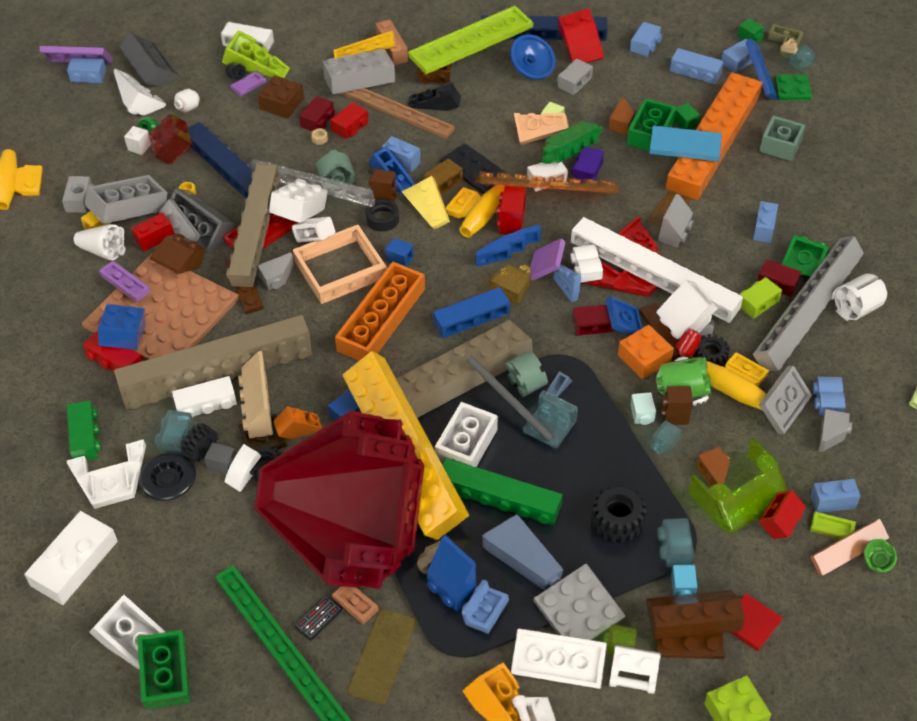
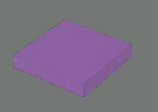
(547, 259)

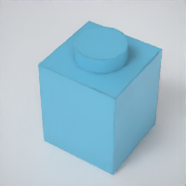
(684, 579)

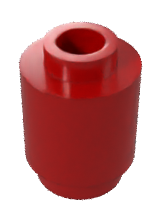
(688, 343)

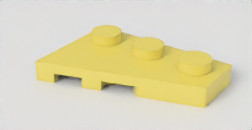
(428, 202)

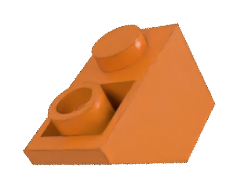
(296, 423)

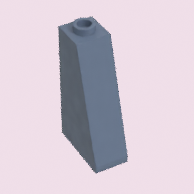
(523, 552)

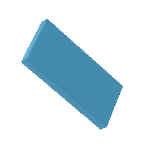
(685, 143)

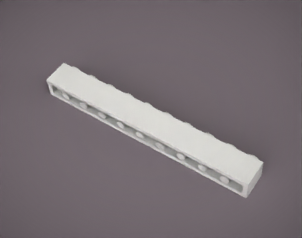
(652, 266)

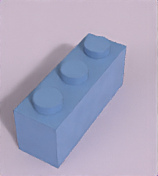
(696, 66)

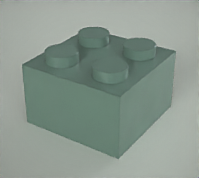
(782, 138)

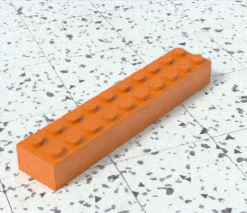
(725, 117)

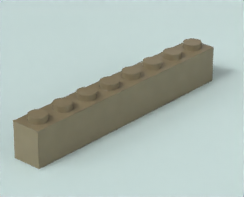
(253, 226)

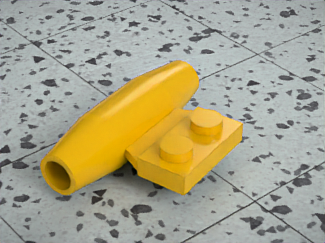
(21, 180)
(474, 208)
(739, 379)

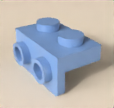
(484, 607)

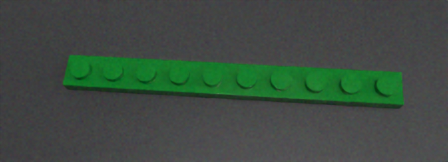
(280, 646)

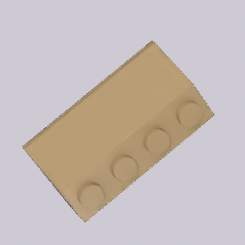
(256, 397)

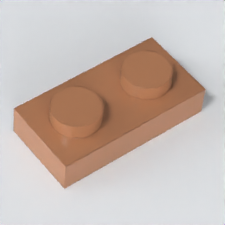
(355, 603)

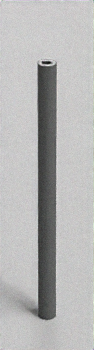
(511, 399)

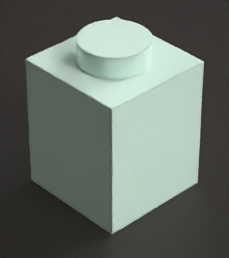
(643, 408)

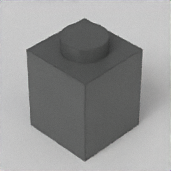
(219, 457)

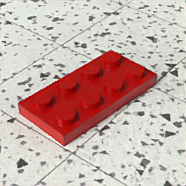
(276, 228)

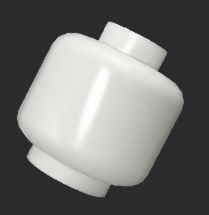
(186, 100)

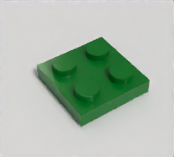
(793, 87)

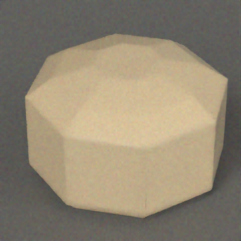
(319, 136)

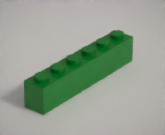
(504, 492)

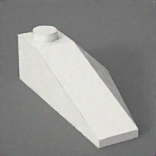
(136, 96)

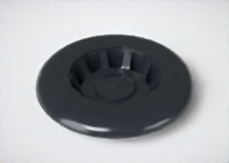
(169, 482)

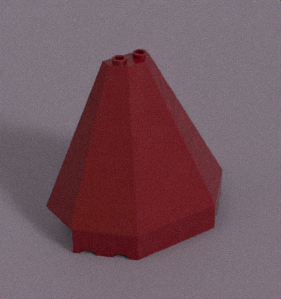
(346, 499)

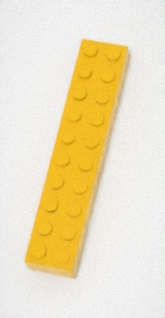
(380, 395)

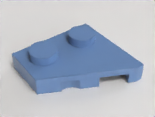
(568, 282)

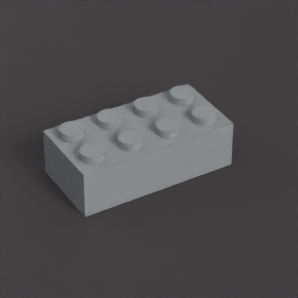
(358, 71)
(125, 199)

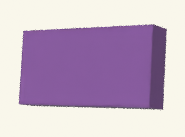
(248, 83)

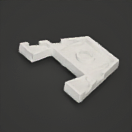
(112, 482)

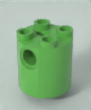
(685, 373)

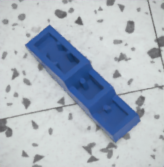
(504, 246)

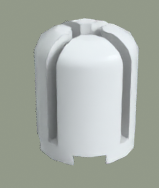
(859, 296)

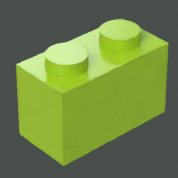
(760, 297)

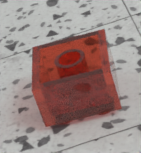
(170, 139)

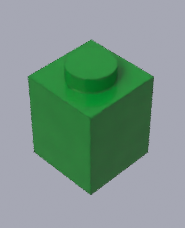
(750, 30)
(686, 117)

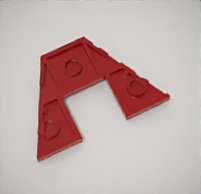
(627, 281)

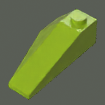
(253, 57)

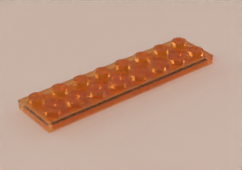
(541, 182)

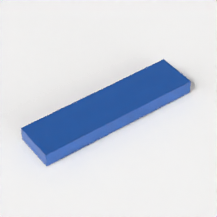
(761, 69)

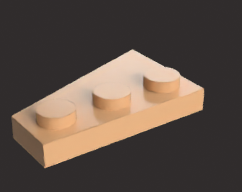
(537, 127)

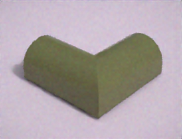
(782, 35)

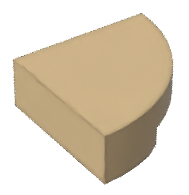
(790, 46)

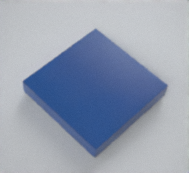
(623, 316)

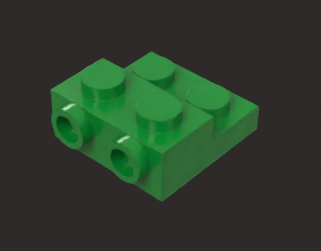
(805, 255)

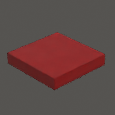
(758, 622)

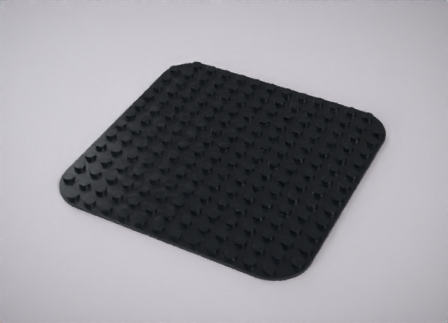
(591, 457)

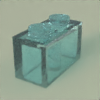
(173, 429)
(676, 541)

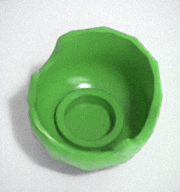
(882, 553)

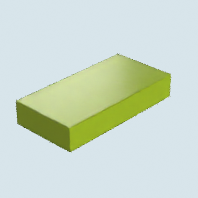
(831, 525)

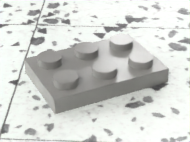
(785, 400)

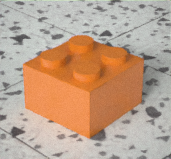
(645, 351)

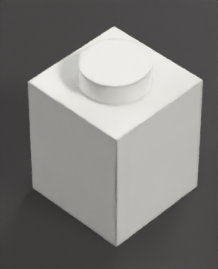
(137, 140)

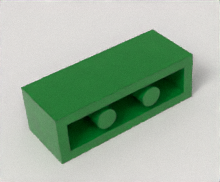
(83, 430)

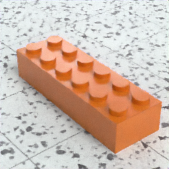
(380, 312)

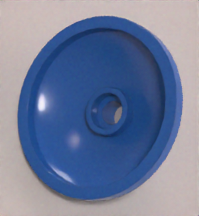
(532, 57)

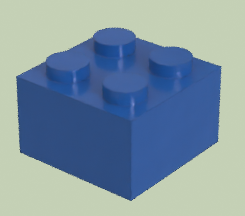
(121, 326)

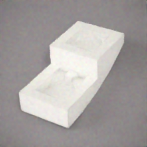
(238, 473)

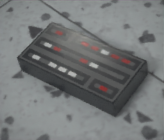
(318, 618)

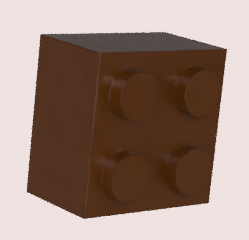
(280, 97)

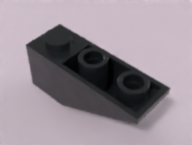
(439, 98)

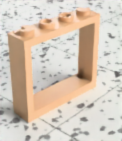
(349, 283)

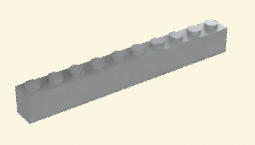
(808, 304)

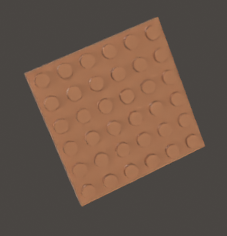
(176, 309)

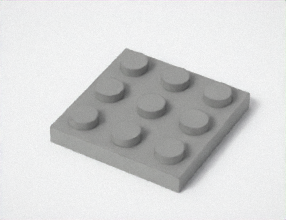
(579, 606)

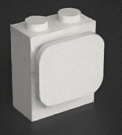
(687, 309)

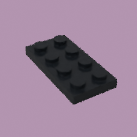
(472, 164)

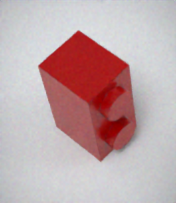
(349, 120)
(152, 232)
(782, 514)

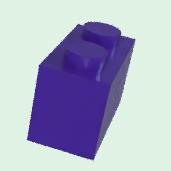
(588, 164)

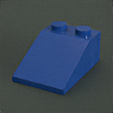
(452, 574)

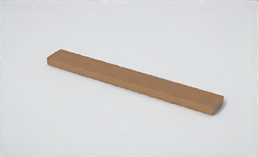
(401, 112)

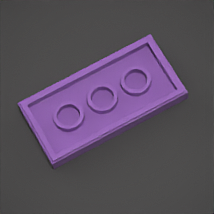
(64, 54)

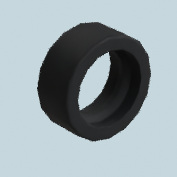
(382, 224)

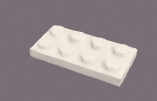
(558, 658)

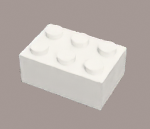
(298, 200)
(467, 435)

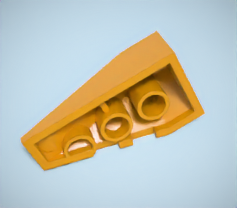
(493, 694)

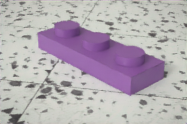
(124, 281)

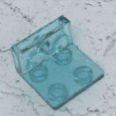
(554, 415)

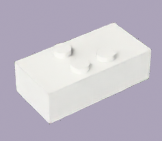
(71, 557)

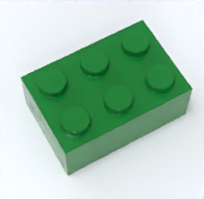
(649, 114)
(163, 669)

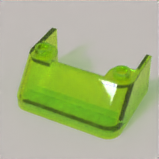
(748, 502)

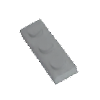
(179, 221)

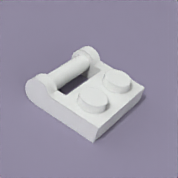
(637, 662)
(533, 708)

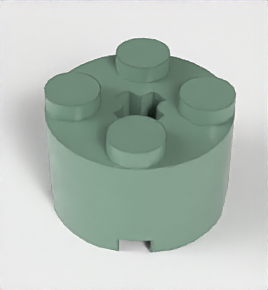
(336, 167)
(526, 373)

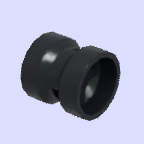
(232, 71)

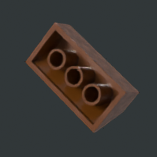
(695, 614)

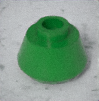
(148, 124)

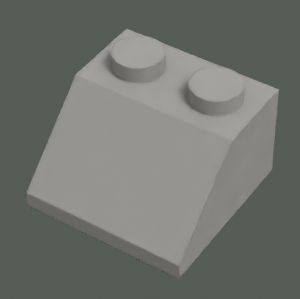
(676, 223)

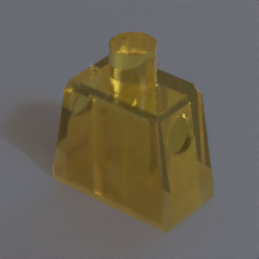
(513, 282)

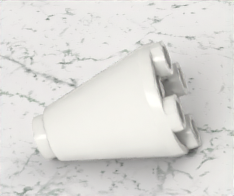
(102, 241)

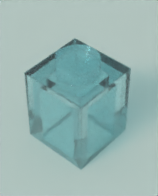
(803, 58)
(665, 438)

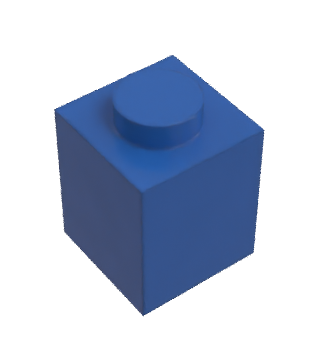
(399, 252)

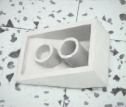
(121, 627)

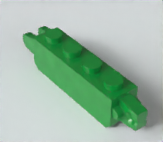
(570, 141)

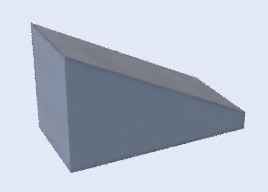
(559, 384)

